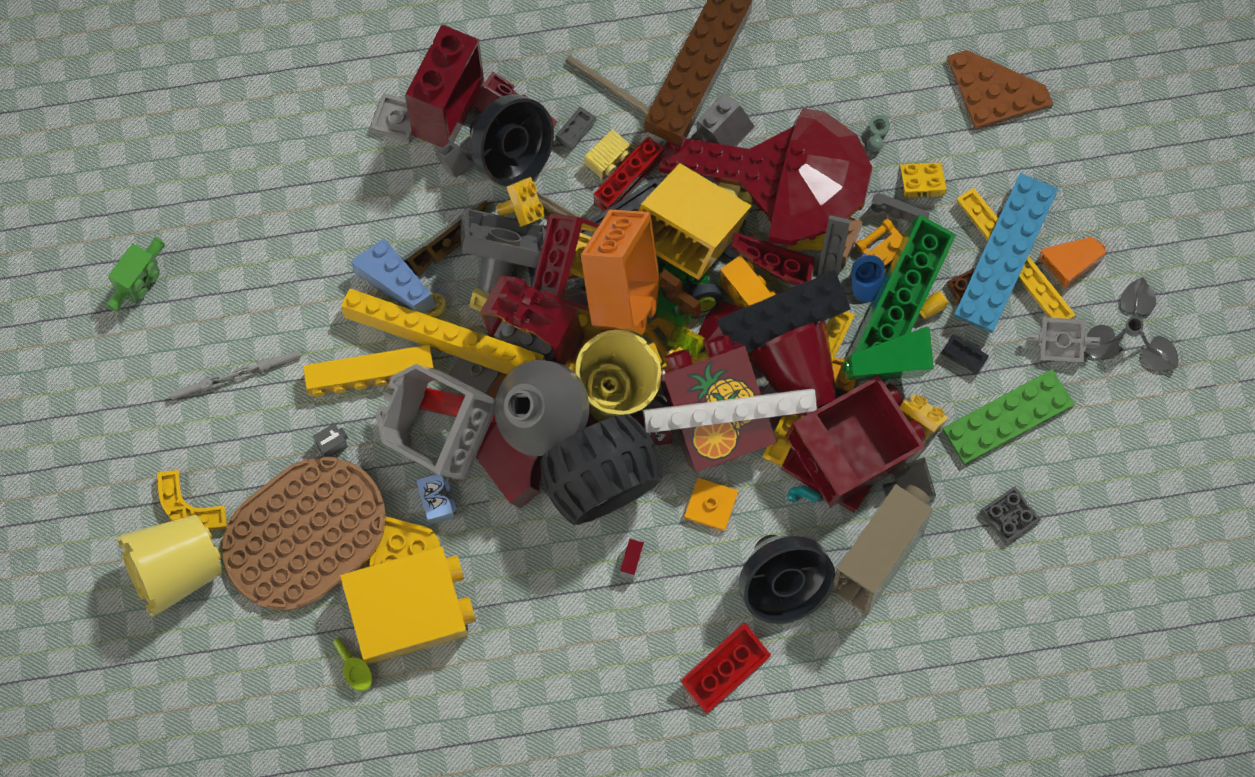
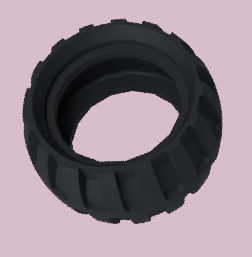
(598, 464)

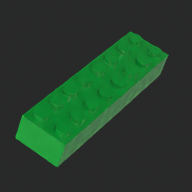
(905, 284)

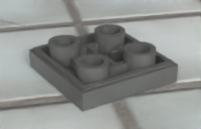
(1010, 515)

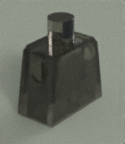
(913, 474)

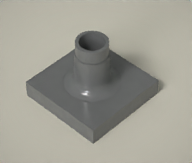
(500, 244)

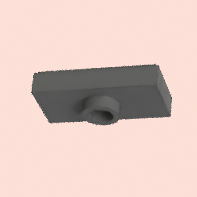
(575, 128)

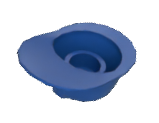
(867, 277)

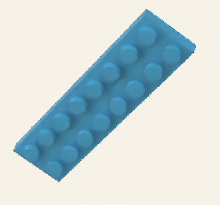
(1006, 253)

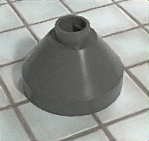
(555, 401)

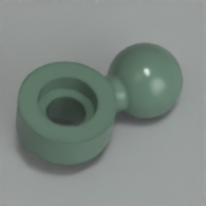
(875, 142)

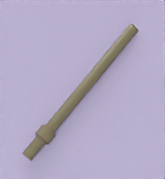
(608, 85)

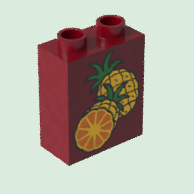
(714, 376)

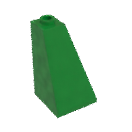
(898, 358)

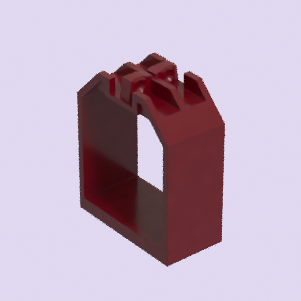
(558, 255)
(536, 314)

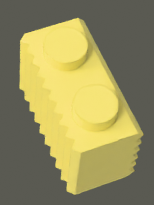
(607, 154)

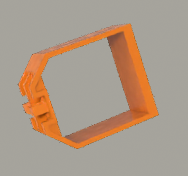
(621, 272)

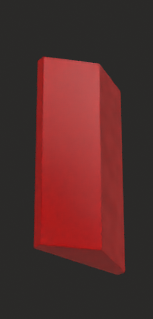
(725, 668)

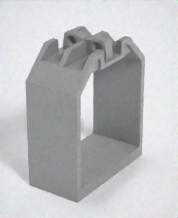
(465, 433)

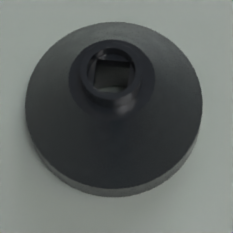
(511, 139)
(786, 578)

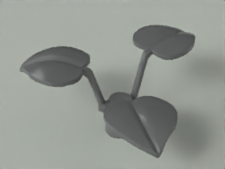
(1135, 299)

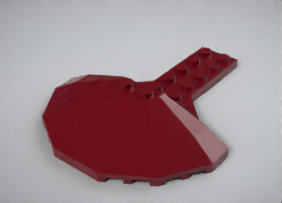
(792, 177)

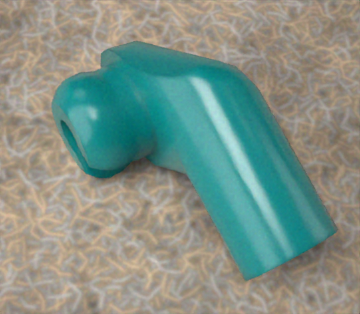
(802, 491)

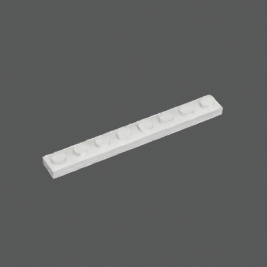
(729, 410)

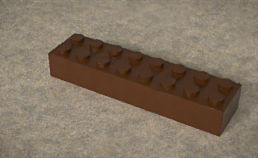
(697, 69)

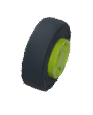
(708, 295)

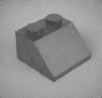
(725, 122)

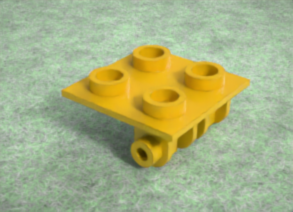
(923, 178)

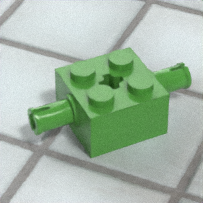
(134, 273)

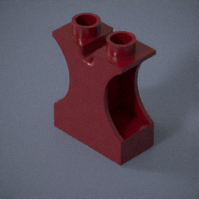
(512, 471)

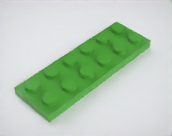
(1008, 417)

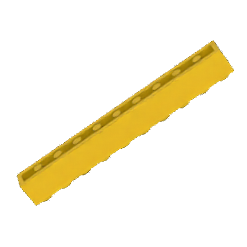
(435, 332)

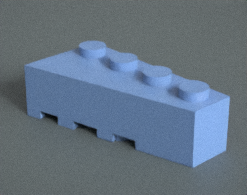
(391, 275)

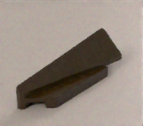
(438, 245)

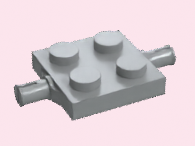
(1063, 339)

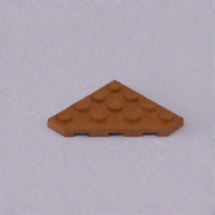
(994, 91)

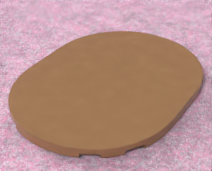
(303, 533)

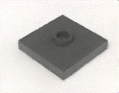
(474, 374)

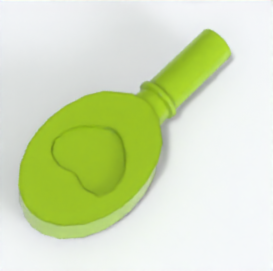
(354, 669)

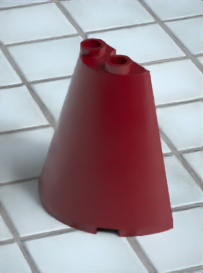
(799, 362)

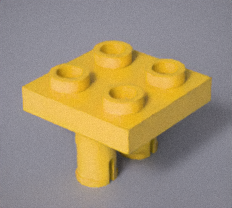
(522, 202)
(930, 417)

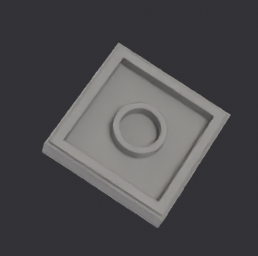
(392, 119)

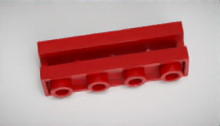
(629, 174)

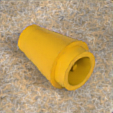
(934, 304)

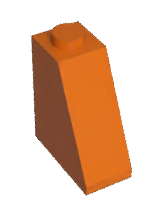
(1072, 259)

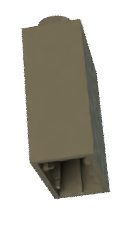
(882, 547)

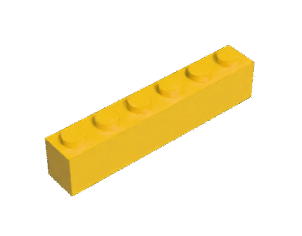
(362, 370)

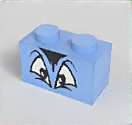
(435, 499)

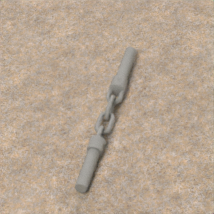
(206, 384)

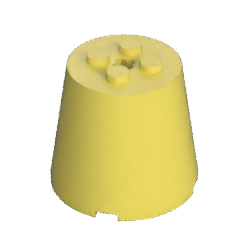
(625, 366)
(170, 561)

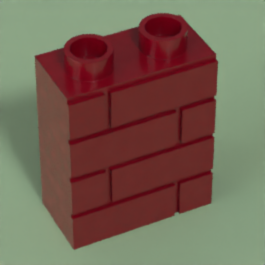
(445, 86)
(856, 440)

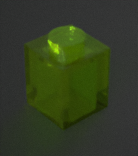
(686, 339)

